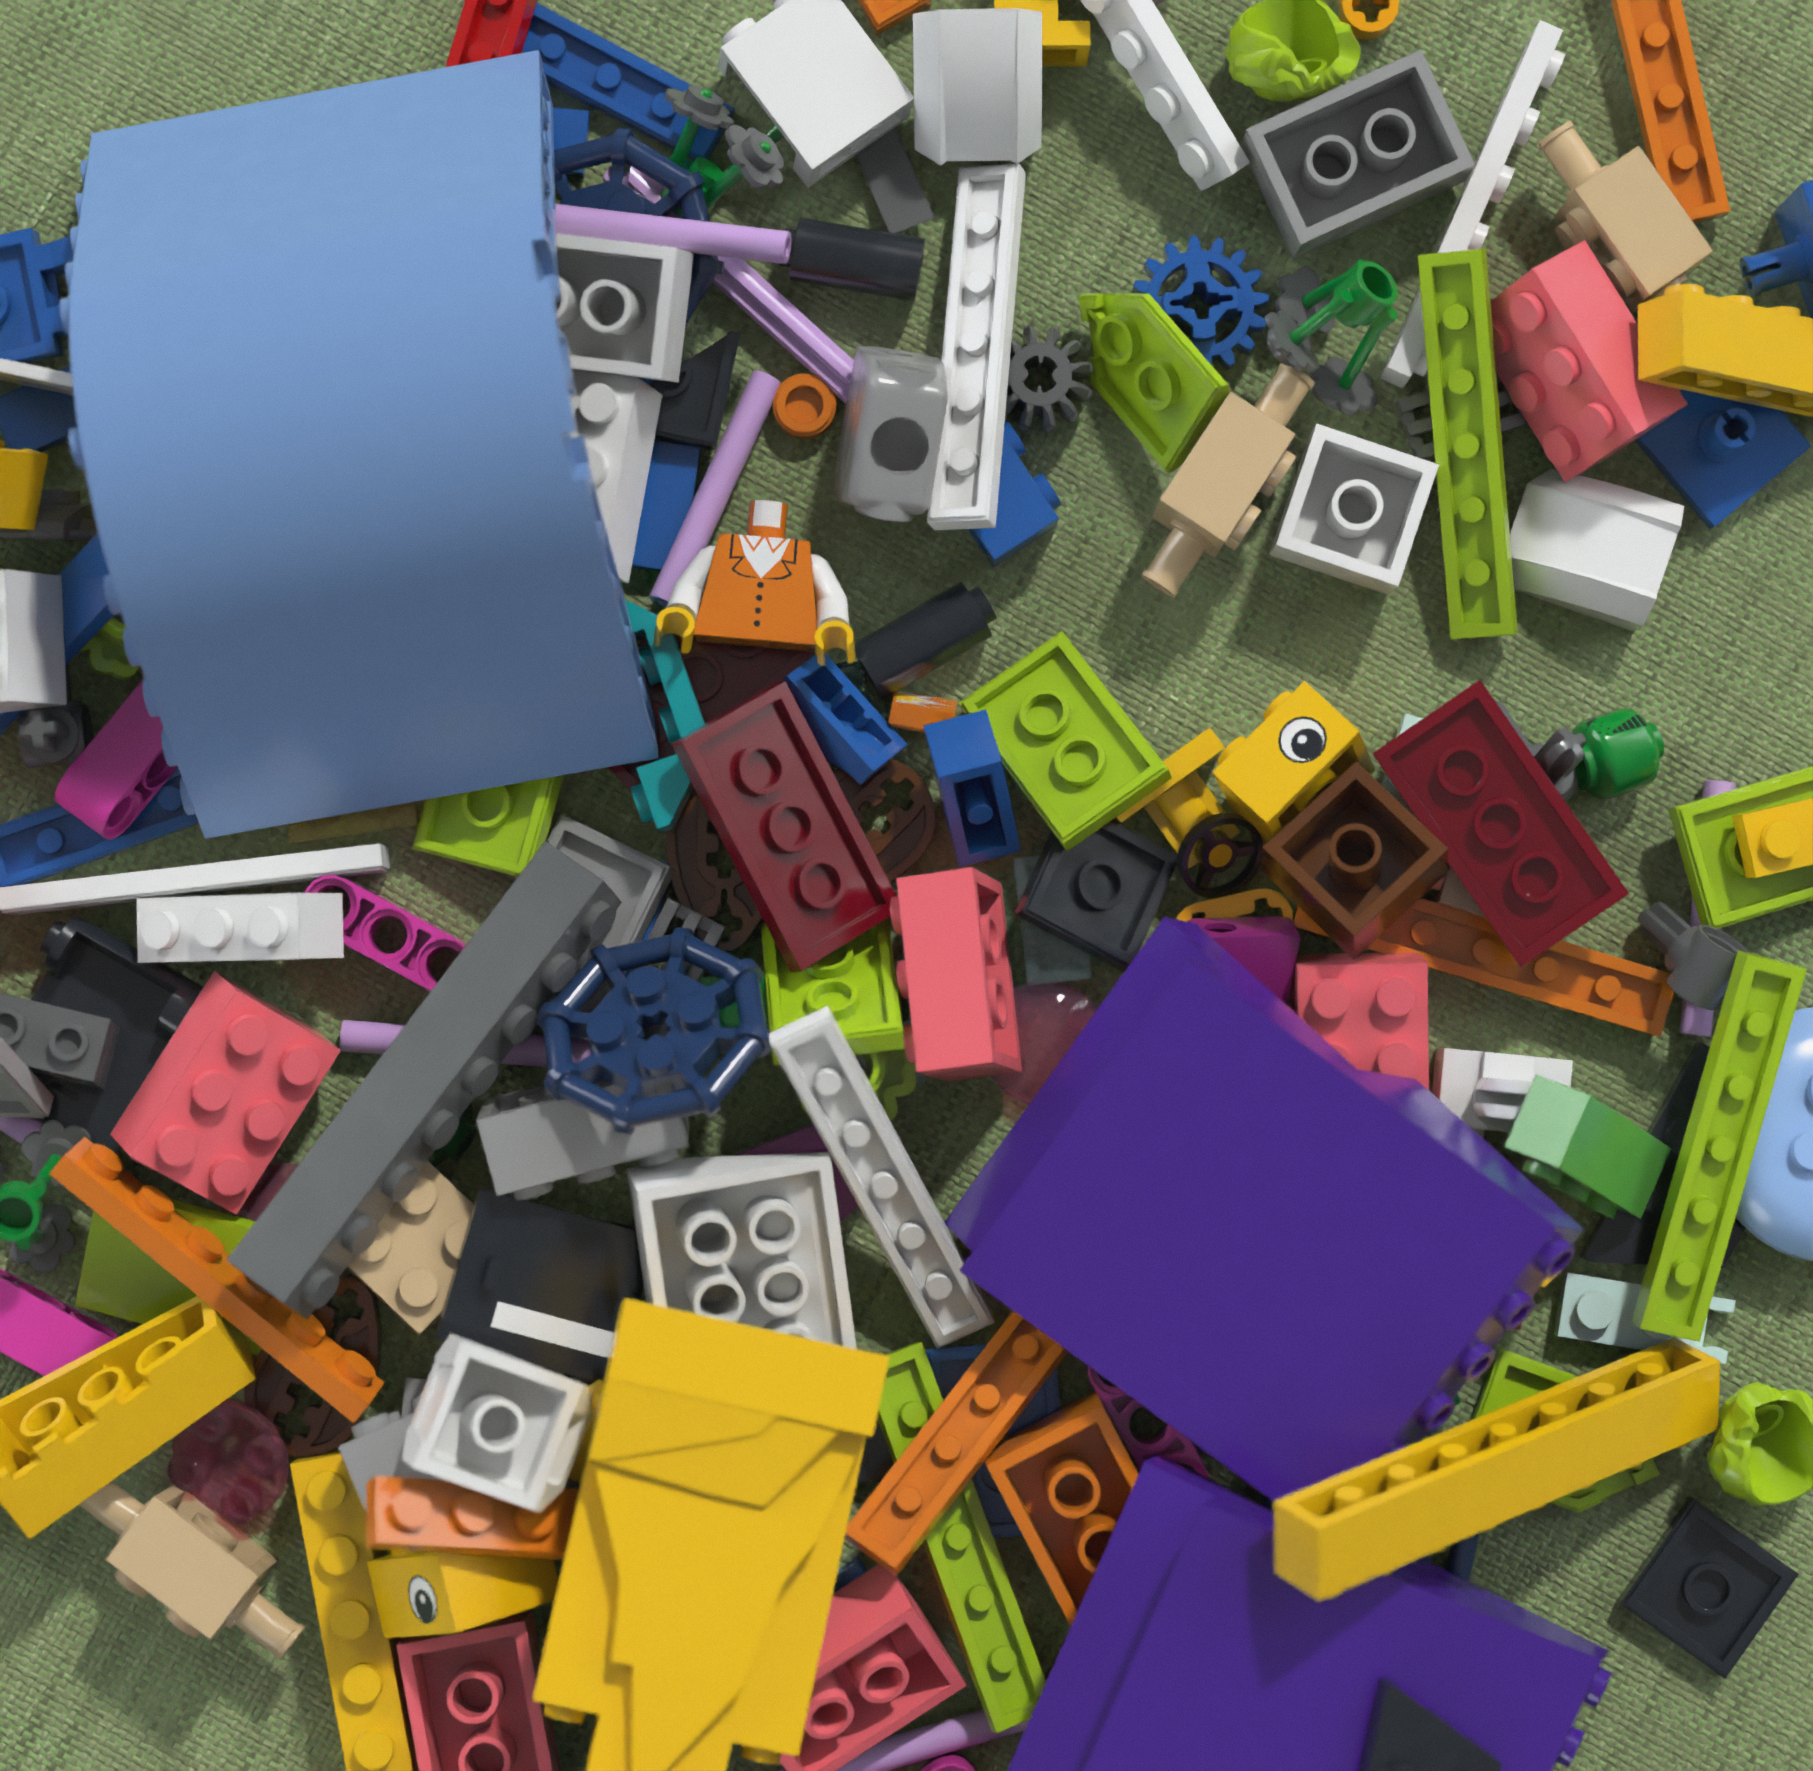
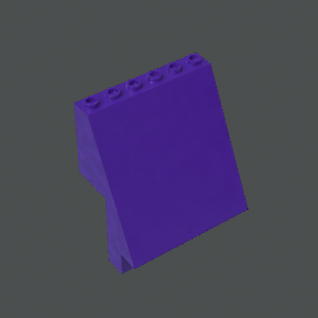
(1256, 1225)
(1222, 1665)

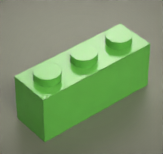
(1586, 1149)

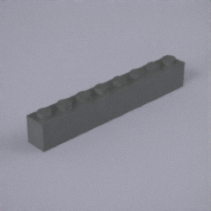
(426, 1081)

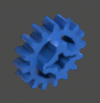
(1227, 301)

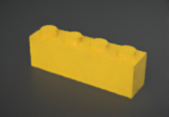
(1727, 348)

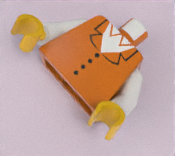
(759, 593)

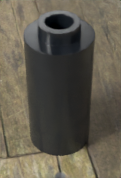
(855, 259)
(925, 638)

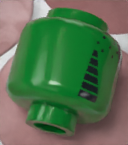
(1619, 753)

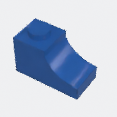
(843, 720)

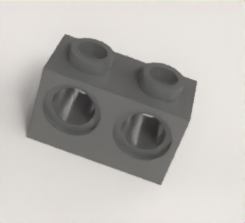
(59, 1040)

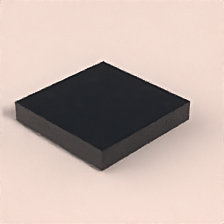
(1099, 892)
(1707, 1587)

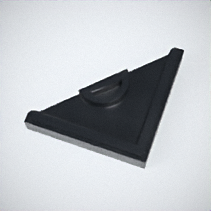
(695, 406)

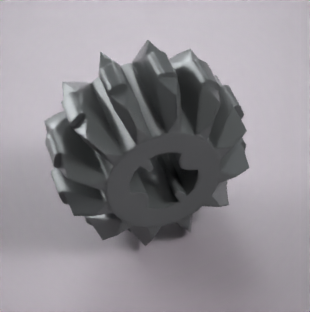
(1062, 381)

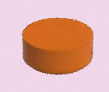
(804, 406)

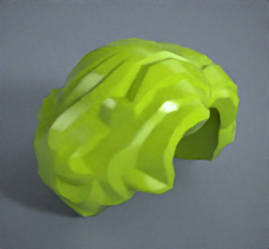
(1291, 49)
(1764, 1445)

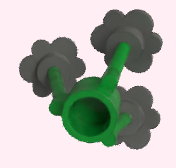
(34, 1230)

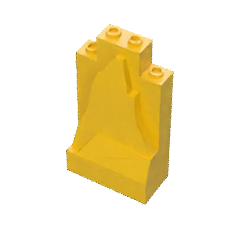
(705, 1540)

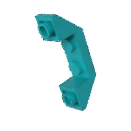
(665, 782)

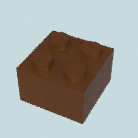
(1355, 860)

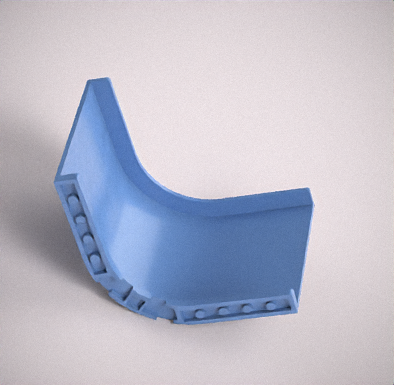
(347, 449)

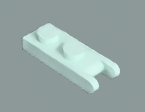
(1603, 1313)

